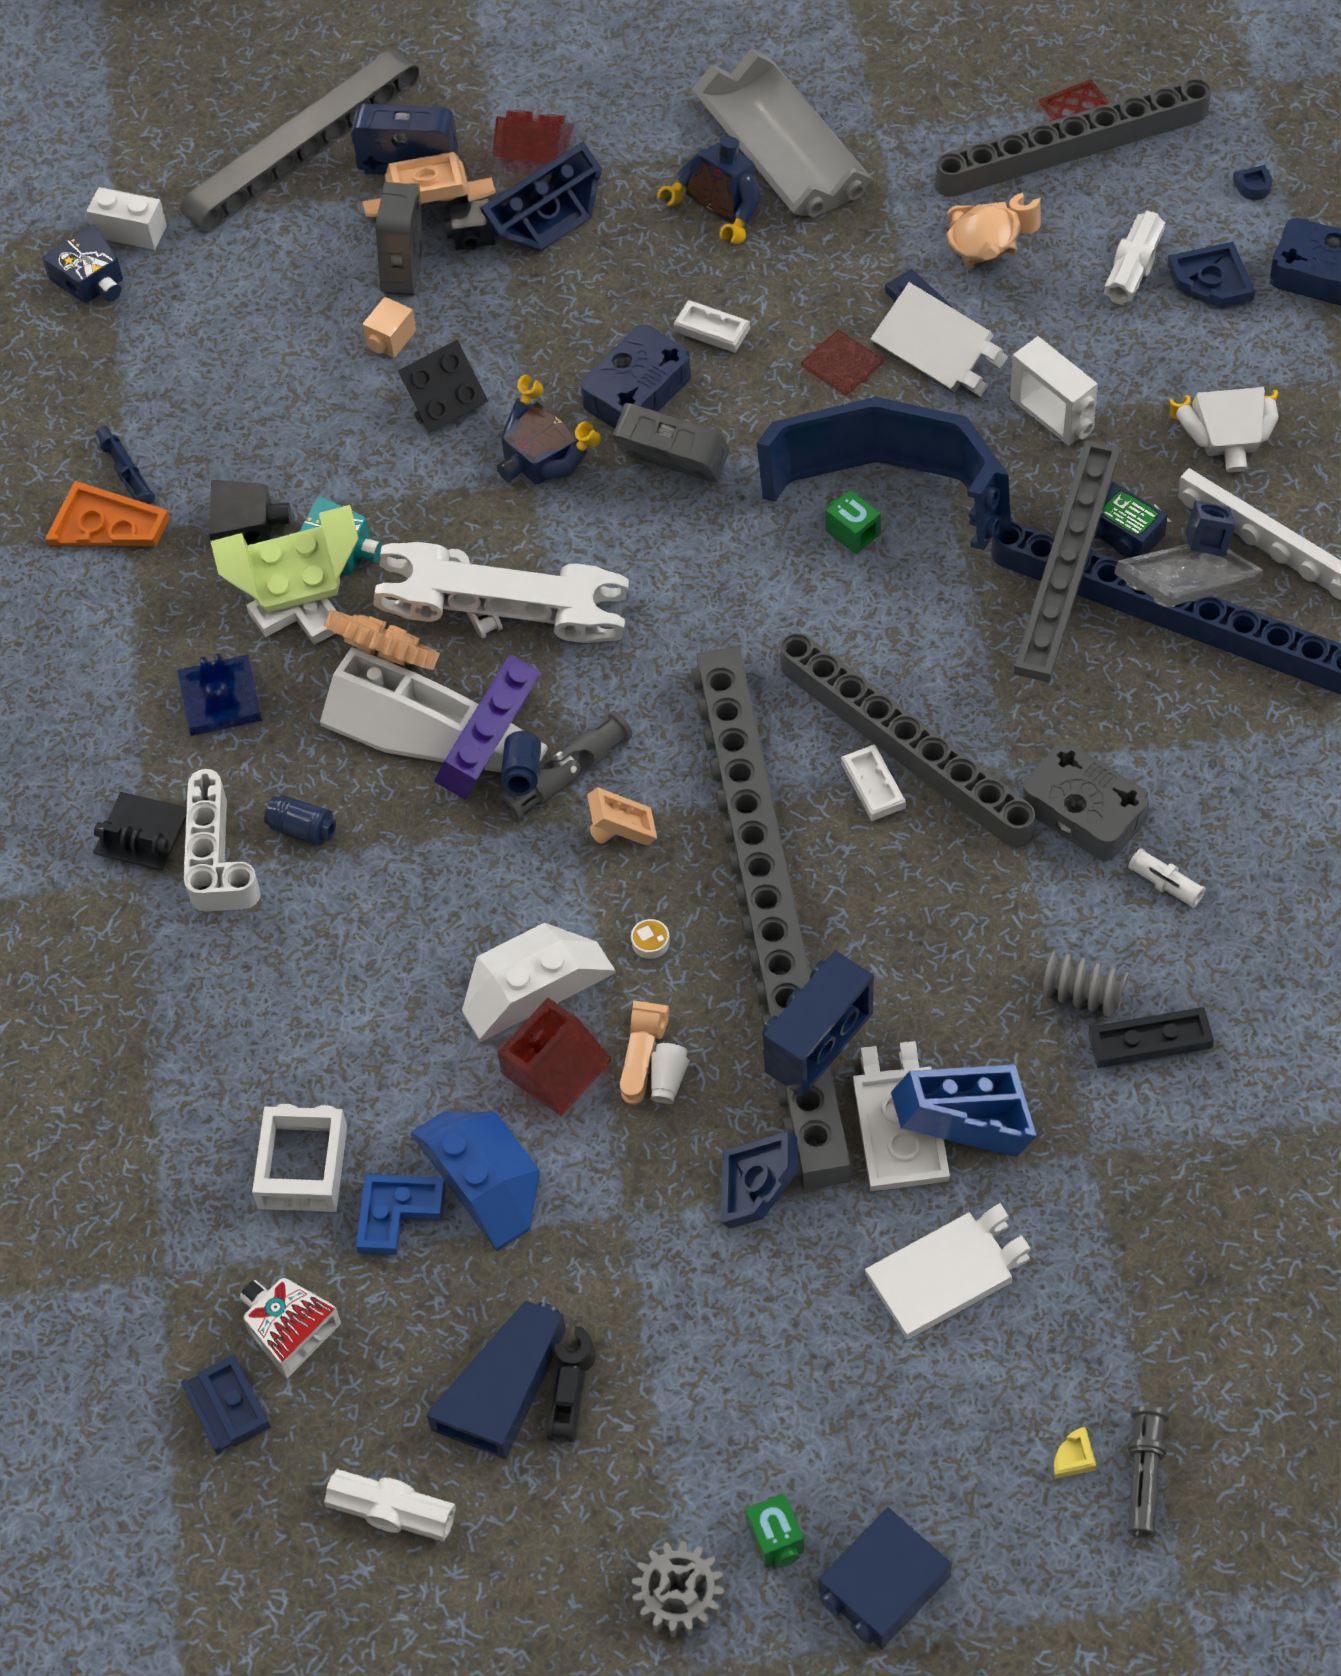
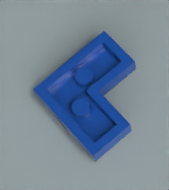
(388, 1201)

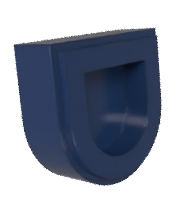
(1253, 182)

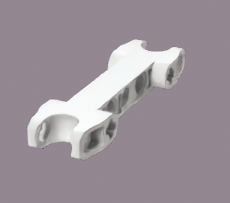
(442, 584)

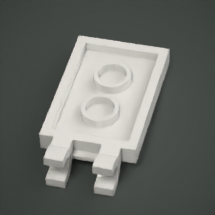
(937, 340)
(891, 1153)
(947, 1271)

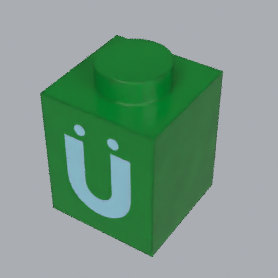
(852, 521)
(775, 1531)

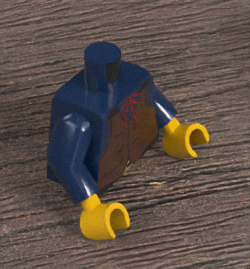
(721, 182)
(540, 442)

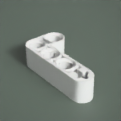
(210, 839)

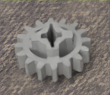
(669, 1573)

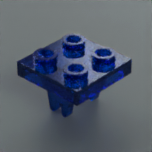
(219, 694)

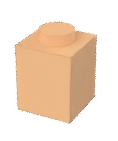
(389, 327)

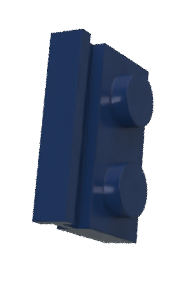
(225, 1404)

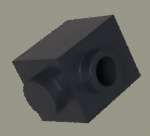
(469, 225)

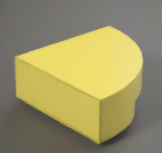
(1074, 1455)

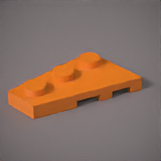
(105, 519)

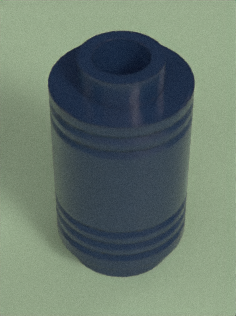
(520, 762)
(300, 819)

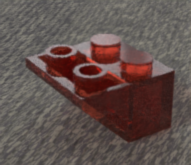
(530, 138)
(553, 1057)

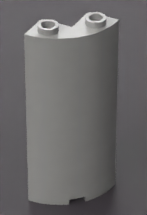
(782, 135)

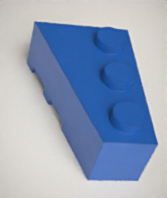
(967, 1106)

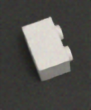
(127, 218)

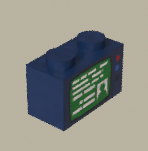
(1130, 523)

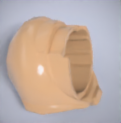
(984, 234)

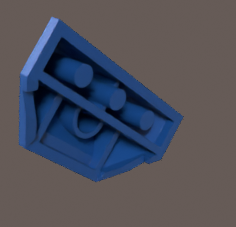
(483, 1170)

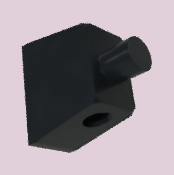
(244, 510)

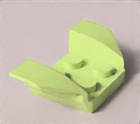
(290, 567)

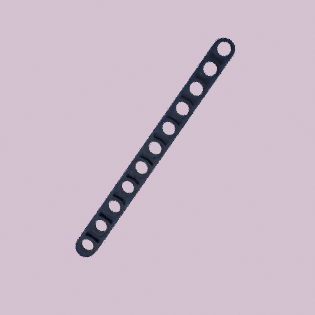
(1028, 552)

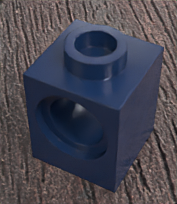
(1210, 528)

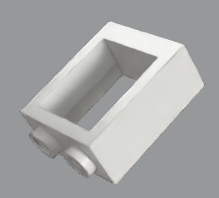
(1053, 391)
(294, 1193)

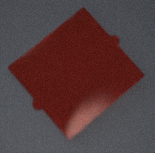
(842, 362)

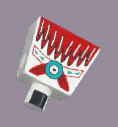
(287, 1322)

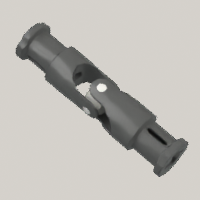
(562, 768)

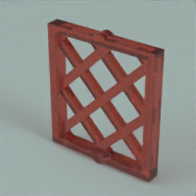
(1069, 92)

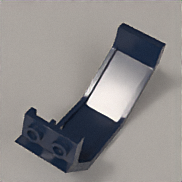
(893, 435)

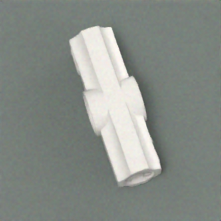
(1134, 257)
(390, 1505)

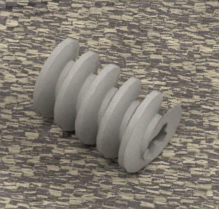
(1084, 984)

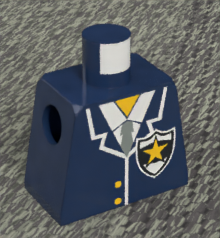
(85, 267)

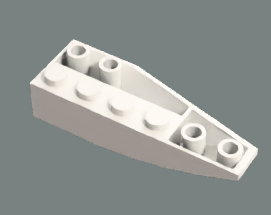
(399, 710)

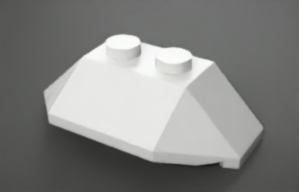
(527, 970)

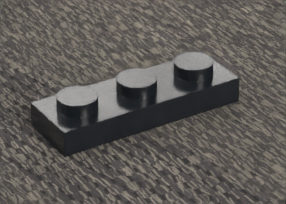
(1151, 1037)

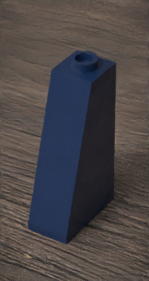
(501, 1382)

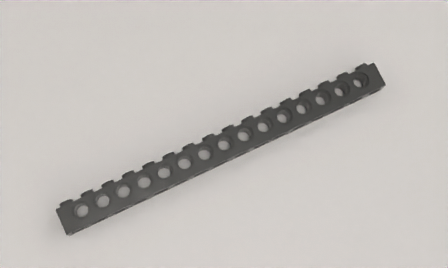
(725, 670)

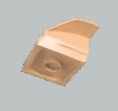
(439, 178)

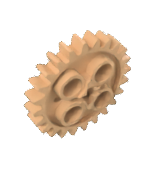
(392, 643)

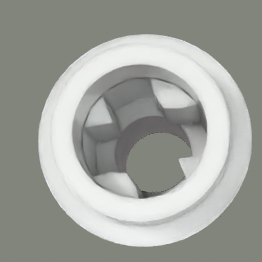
(667, 1071)

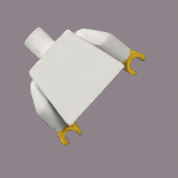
(1228, 422)

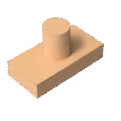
(621, 817)

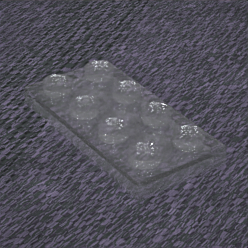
(1186, 575)

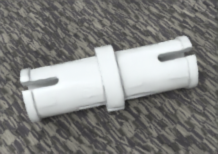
(1187, 891)

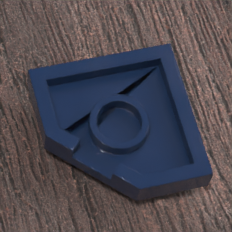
(1212, 275)
(756, 1177)

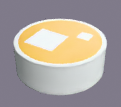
(650, 938)

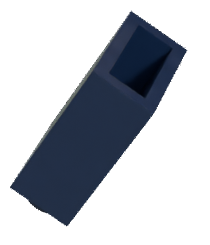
(883, 1579)

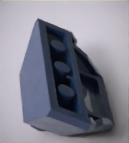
(547, 201)

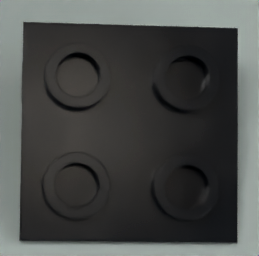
(442, 386)
(140, 831)

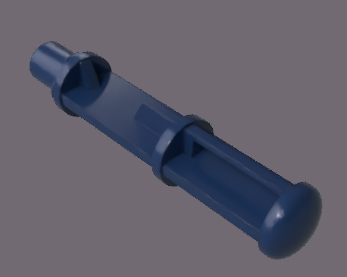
(124, 466)

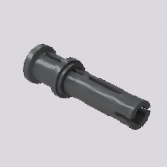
(1146, 1450)

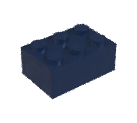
(817, 1022)

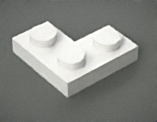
(310, 617)

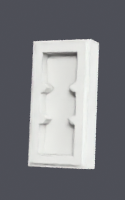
(711, 326)
(873, 782)

